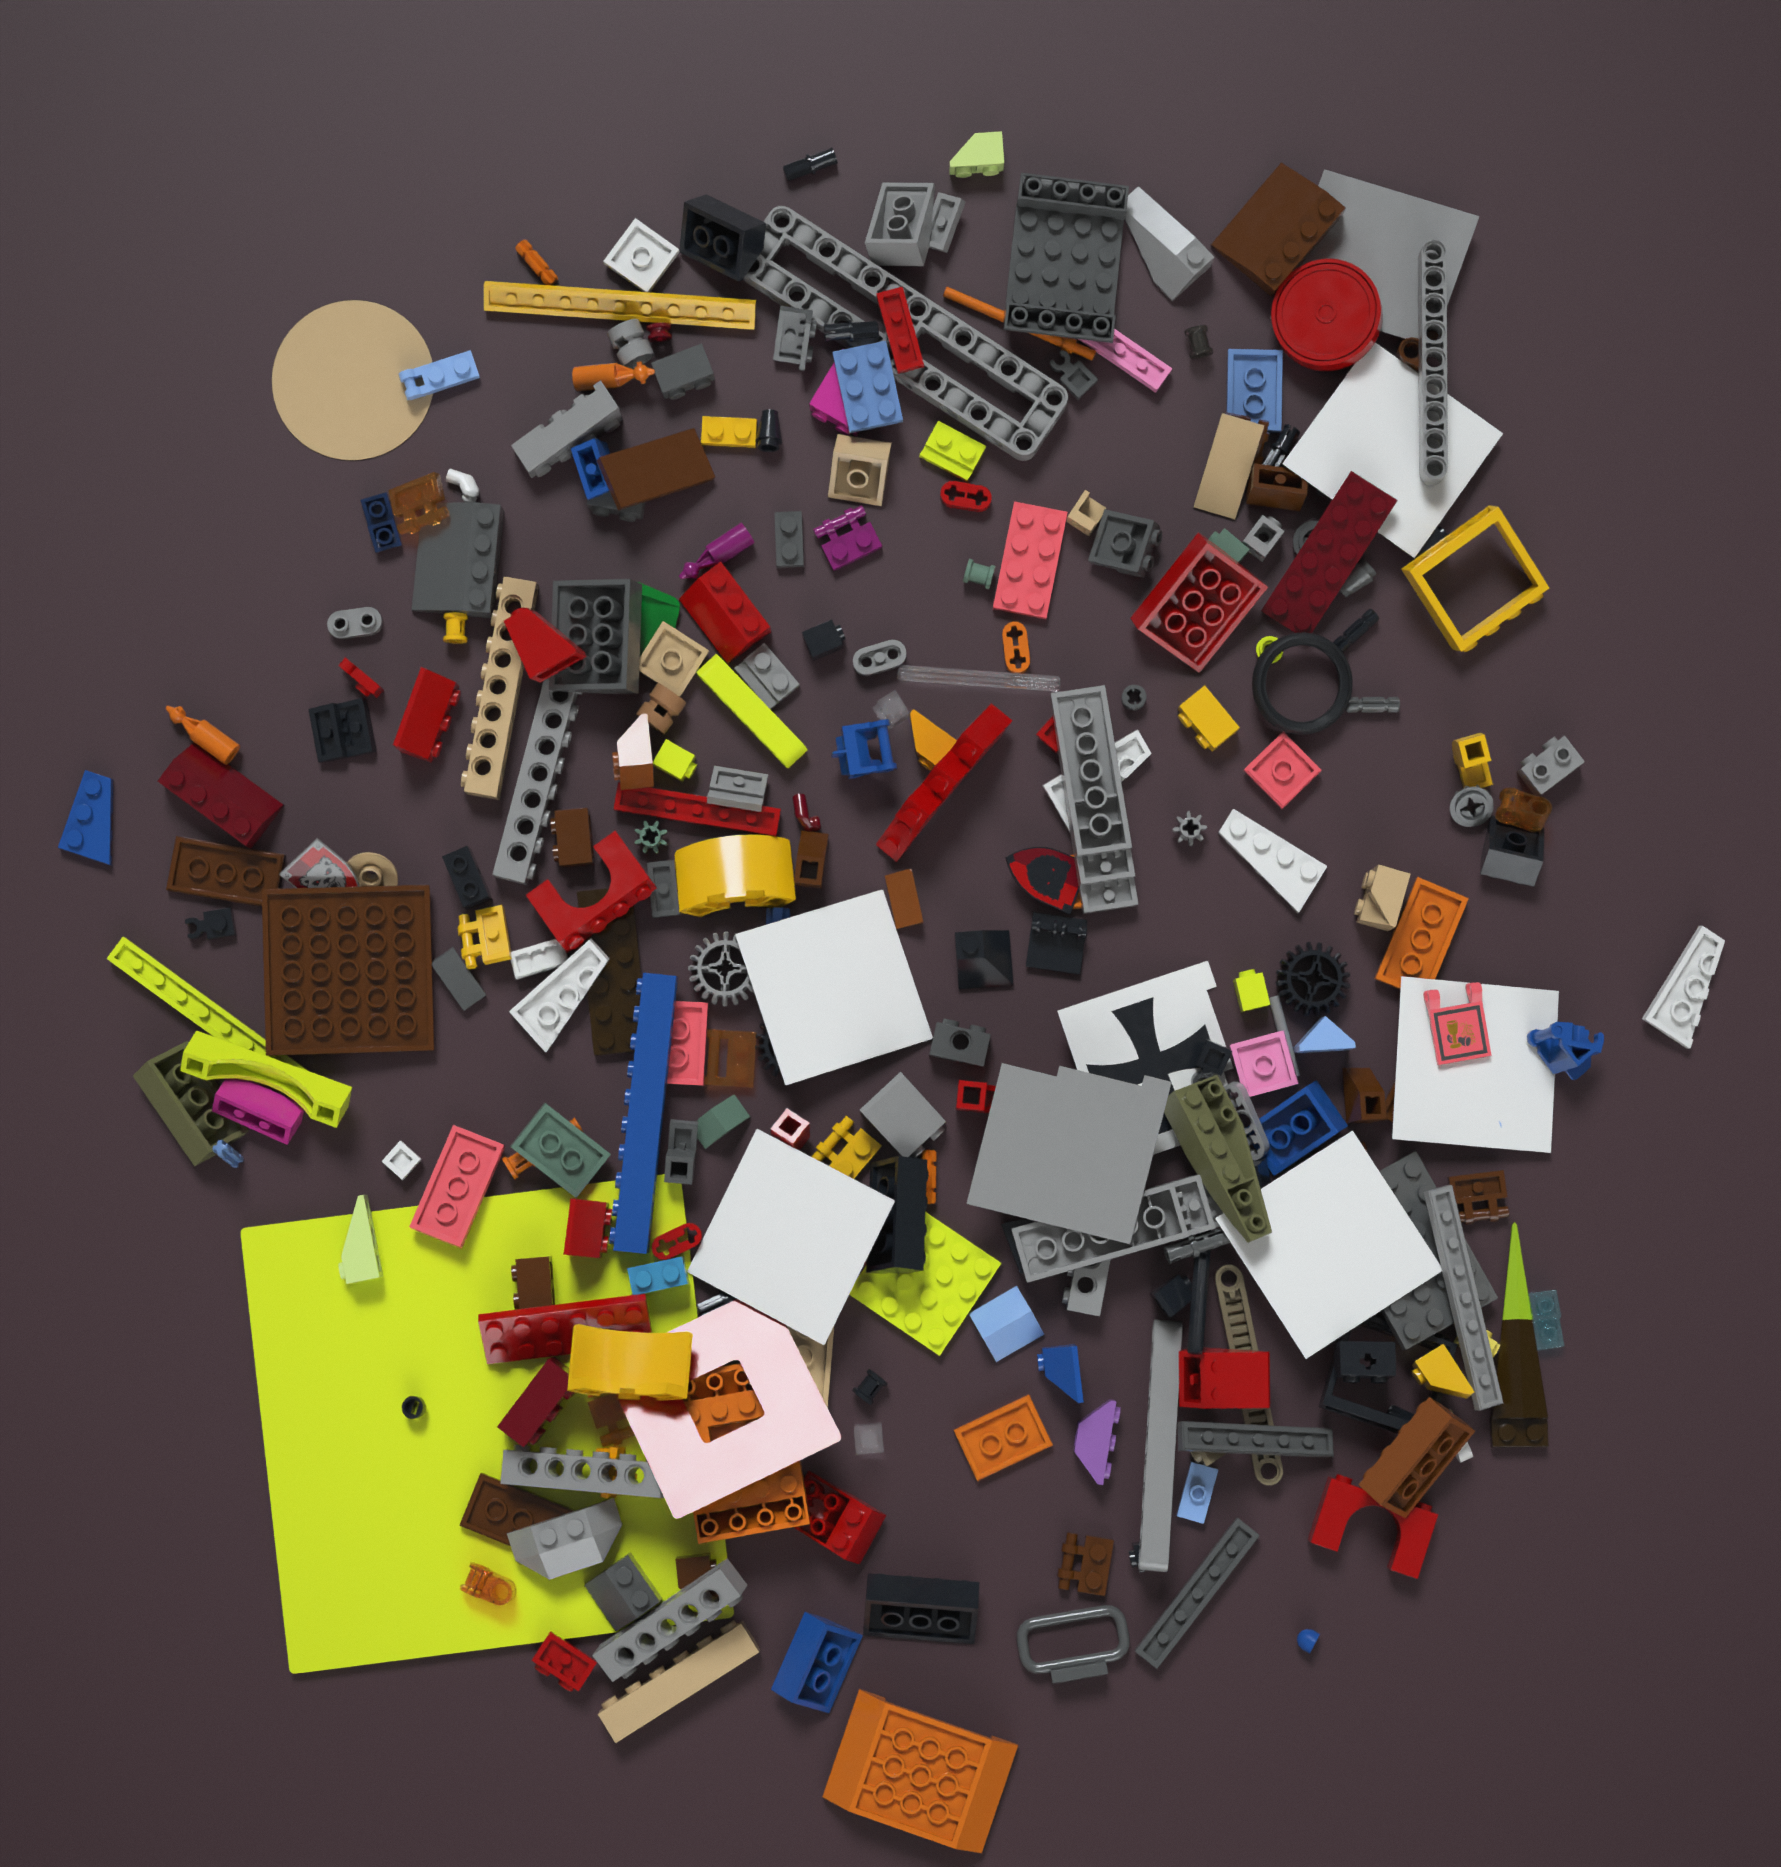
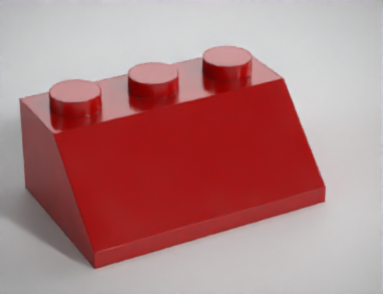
(724, 613)
(427, 715)

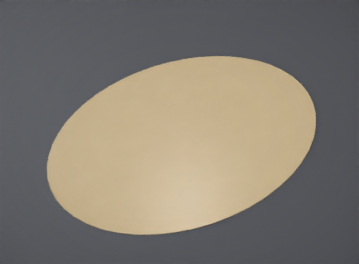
(342, 383)

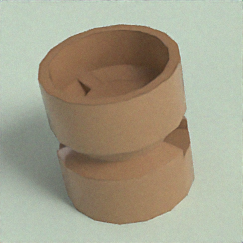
(666, 700)

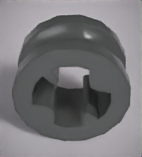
(1124, 698)

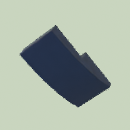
(381, 522)

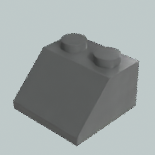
(623, 1591)

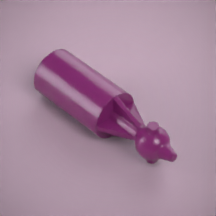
(719, 550)

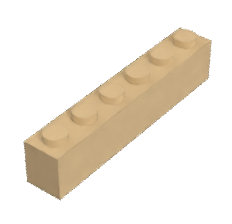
(678, 1681)

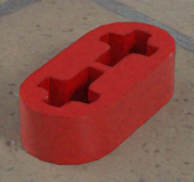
(963, 502)
(674, 1234)

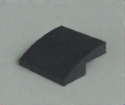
(342, 730)

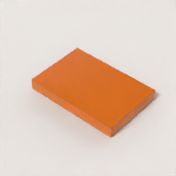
(1003, 1437)

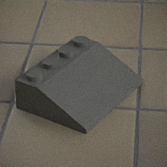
(459, 560)
(606, 625)

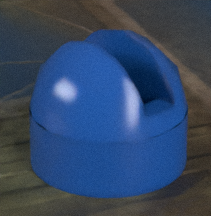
(1306, 1639)

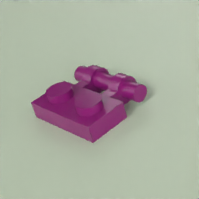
(852, 545)

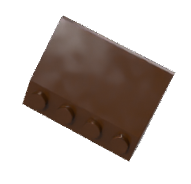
(1278, 228)

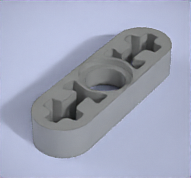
(1249, 1110)

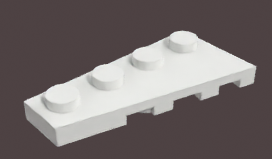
(1130, 754)
(1281, 864)
(1681, 997)
(555, 999)

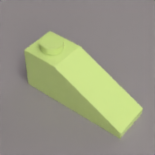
(360, 1250)

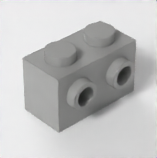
(1550, 766)

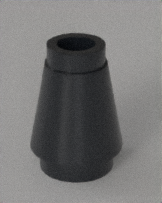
(769, 431)

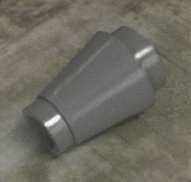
(1358, 578)

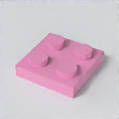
(1264, 1063)

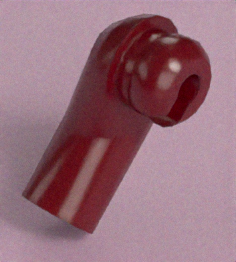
(801, 813)

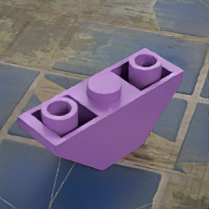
(1095, 1439)

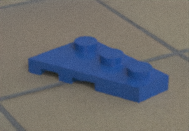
(89, 821)

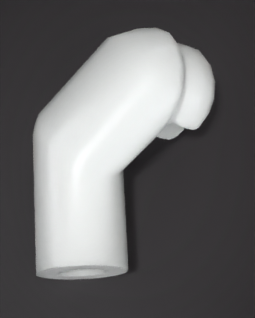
(466, 482)

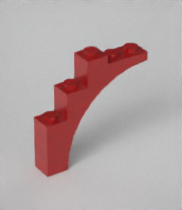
(943, 781)

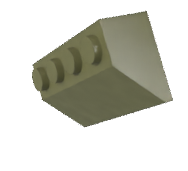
(186, 1105)

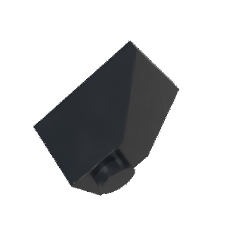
(983, 959)

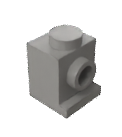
(1269, 527)

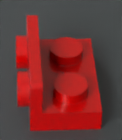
(564, 1662)

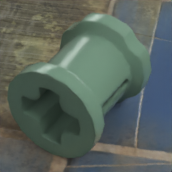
(979, 574)

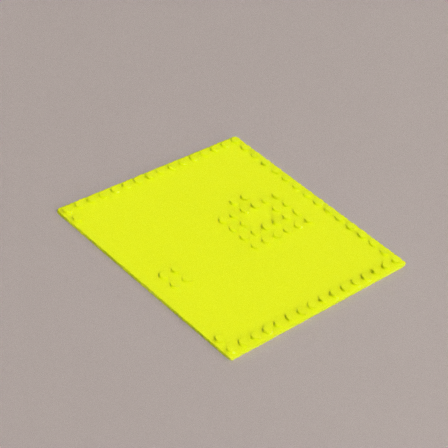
(377, 1498)

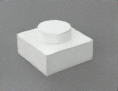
(401, 1160)

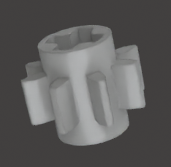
(1194, 823)

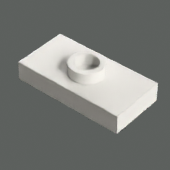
(538, 958)

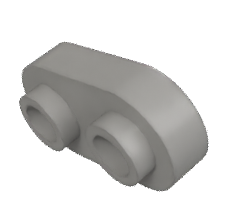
(354, 623)
(878, 655)

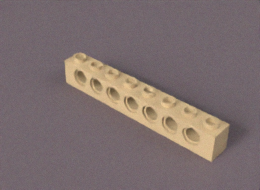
(491, 784)

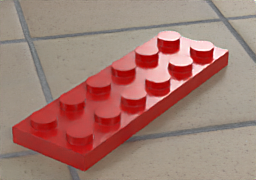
(549, 1329)

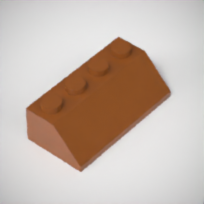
(1416, 1457)

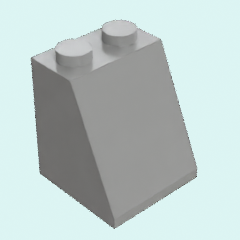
(903, 1117)

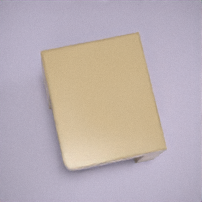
(1086, 514)

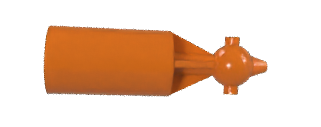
(611, 374)
(206, 735)

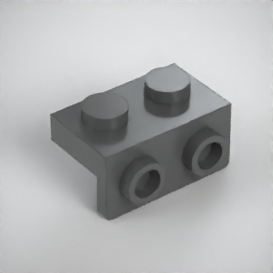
(793, 336)

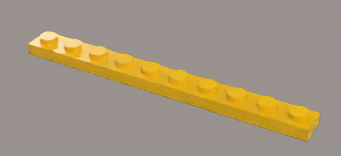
(619, 305)

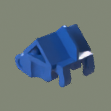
(854, 751)
(1566, 1047)

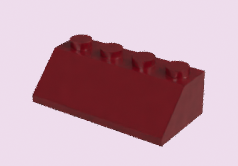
(221, 794)

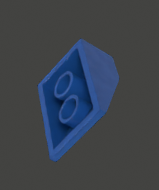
(1299, 1126)

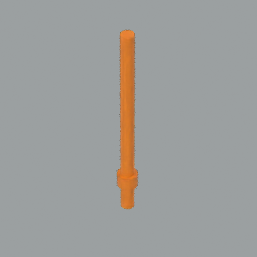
(1067, 344)

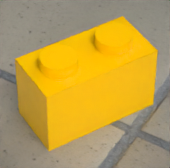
(1207, 719)

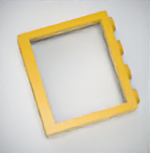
(1447, 546)

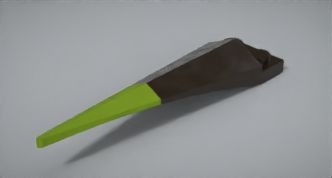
(1523, 1415)

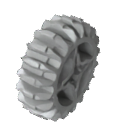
(707, 968)

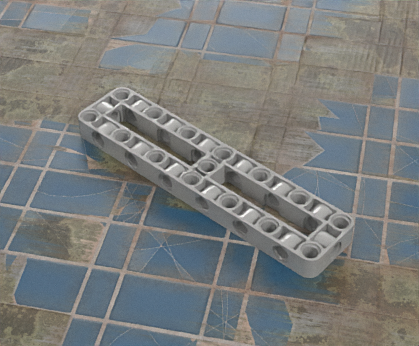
(936, 321)

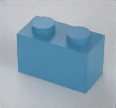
(658, 1275)

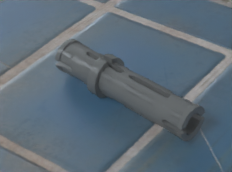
(1195, 1245)

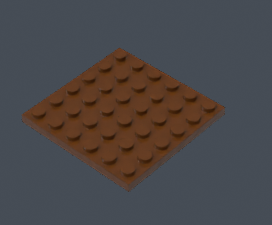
(347, 970)

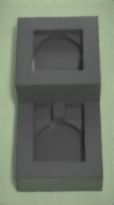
(458, 978)

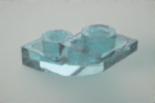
(1546, 1319)

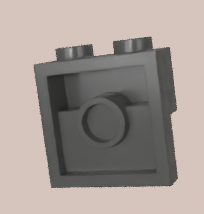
(1125, 543)

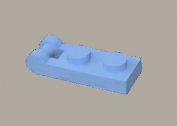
(439, 375)

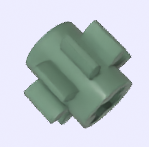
(658, 839)

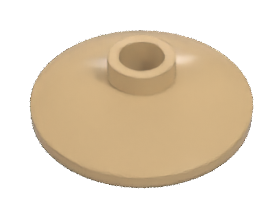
(385, 870)

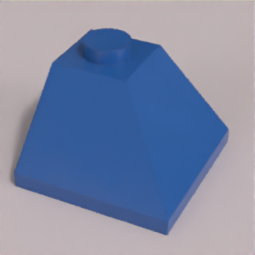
(1062, 1368)

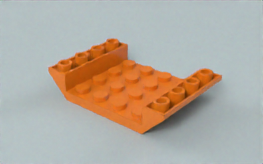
(919, 1773)

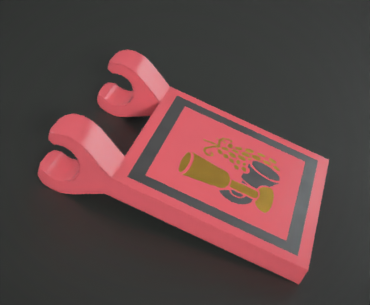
(1458, 1030)

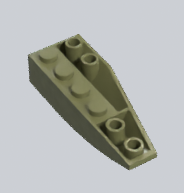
(1219, 1153)

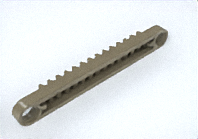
(1241, 1336)

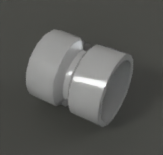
(629, 341)

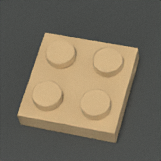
(671, 658)

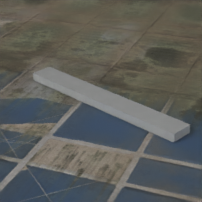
(1463, 1297)

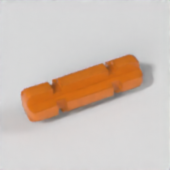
(536, 263)
(930, 1156)

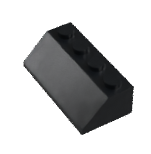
(902, 1237)
(921, 1608)

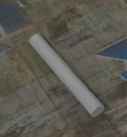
(1281, 1025)

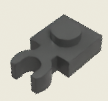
(1075, 377)

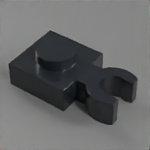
(215, 924)
(1211, 1059)

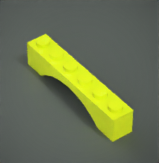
(218, 1059)

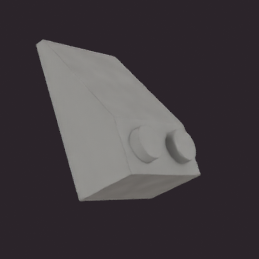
(901, 224)

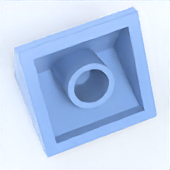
(1324, 1037)
(1006, 1323)

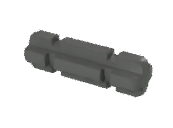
(1373, 704)

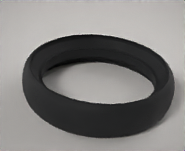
(1344, 688)

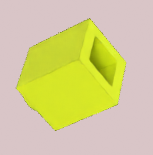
(675, 761)
(1251, 990)

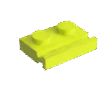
(952, 451)

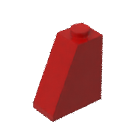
(540, 644)

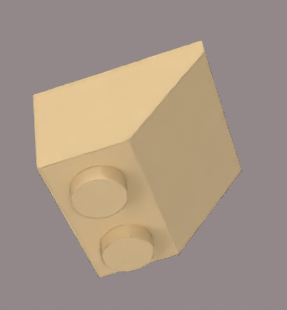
(859, 470)

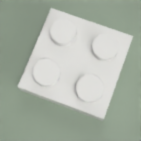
(641, 256)

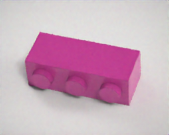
(258, 1109)

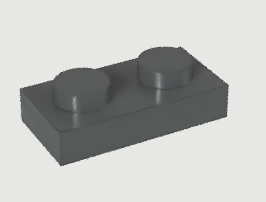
(789, 539)
(664, 898)

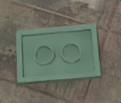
(560, 1150)

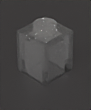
(868, 1438)

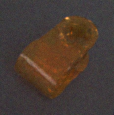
(1524, 811)
(486, 1584)

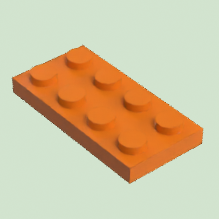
(1421, 933)

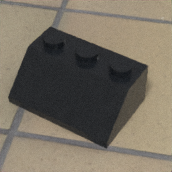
(721, 236)

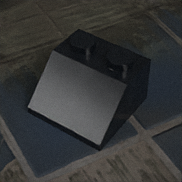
(1512, 853)

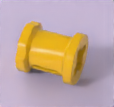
(455, 628)

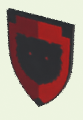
(1046, 876)

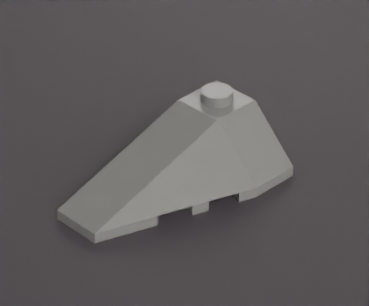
(1165, 245)

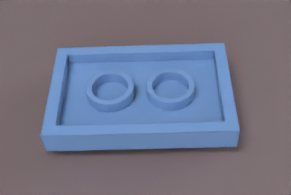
(1255, 385)
(867, 387)

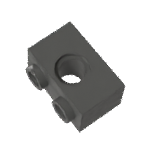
(943, 1047)

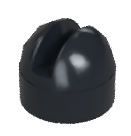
(409, 1406)

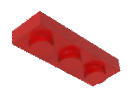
(900, 330)

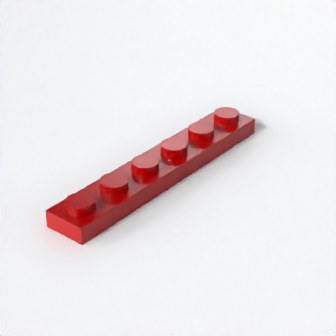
(695, 810)

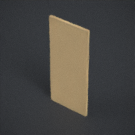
(1228, 466)

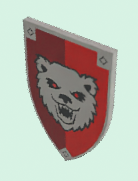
(319, 868)

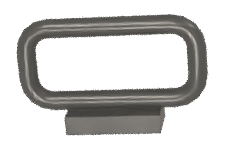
(1078, 1666)

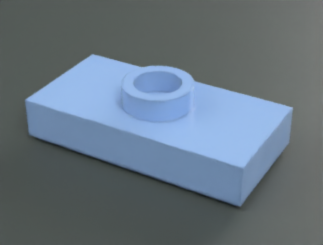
(1197, 1492)

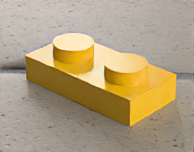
(729, 432)

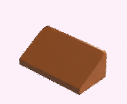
(904, 899)

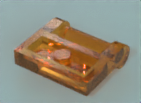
(739, 1058)

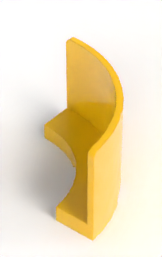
(734, 870)
(630, 1363)

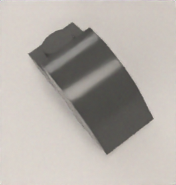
(681, 1152)

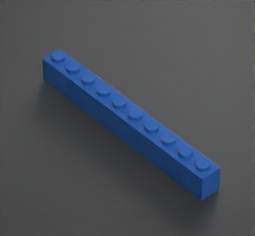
(645, 1113)

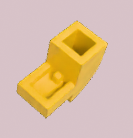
(1471, 756)

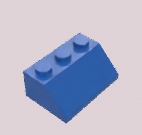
(816, 1662)

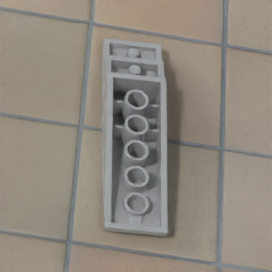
(1094, 799)
(1164, 1216)

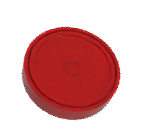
(1327, 314)

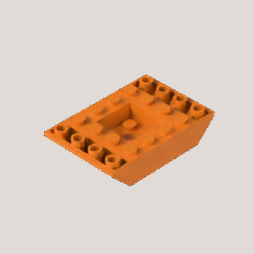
(718, 1406)

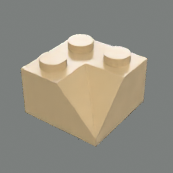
(1382, 897)

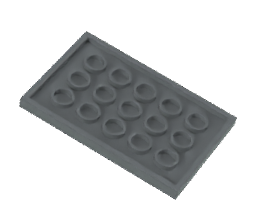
(1427, 1306)

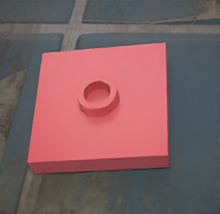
(1282, 770)

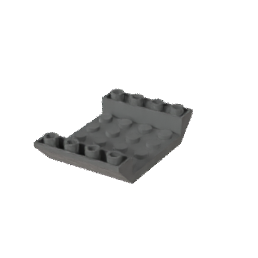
(1065, 257)

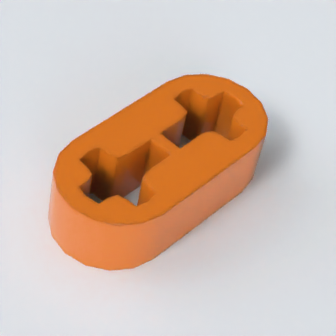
(1022, 647)

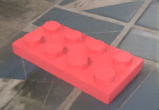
(1030, 560)
(457, 1186)

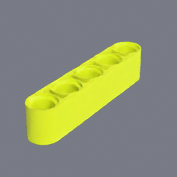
(751, 711)

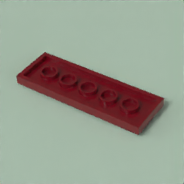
(1329, 554)

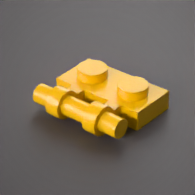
(493, 936)
(854, 1155)

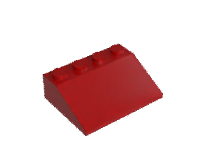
(1198, 603)

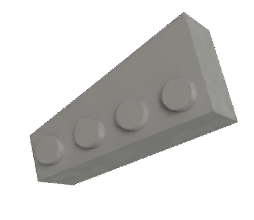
(585, 420)

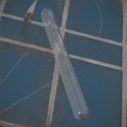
(978, 678)

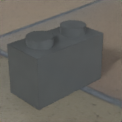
(683, 372)

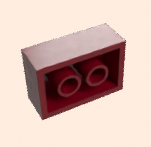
(538, 1404)

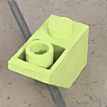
(979, 155)

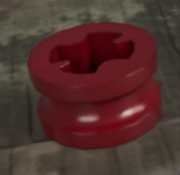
(659, 332)

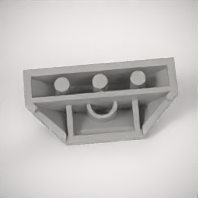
(567, 1540)

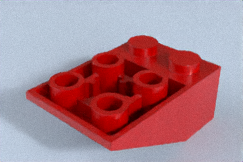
(1224, 1379)
(839, 1519)

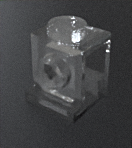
(891, 708)

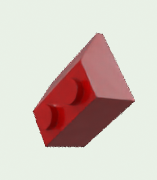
(587, 1228)

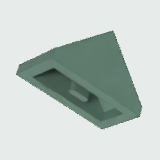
(720, 1120)

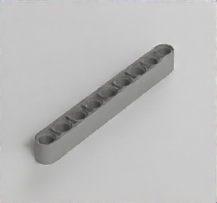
(1437, 349)
(1160, 1446)

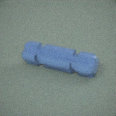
(228, 1153)

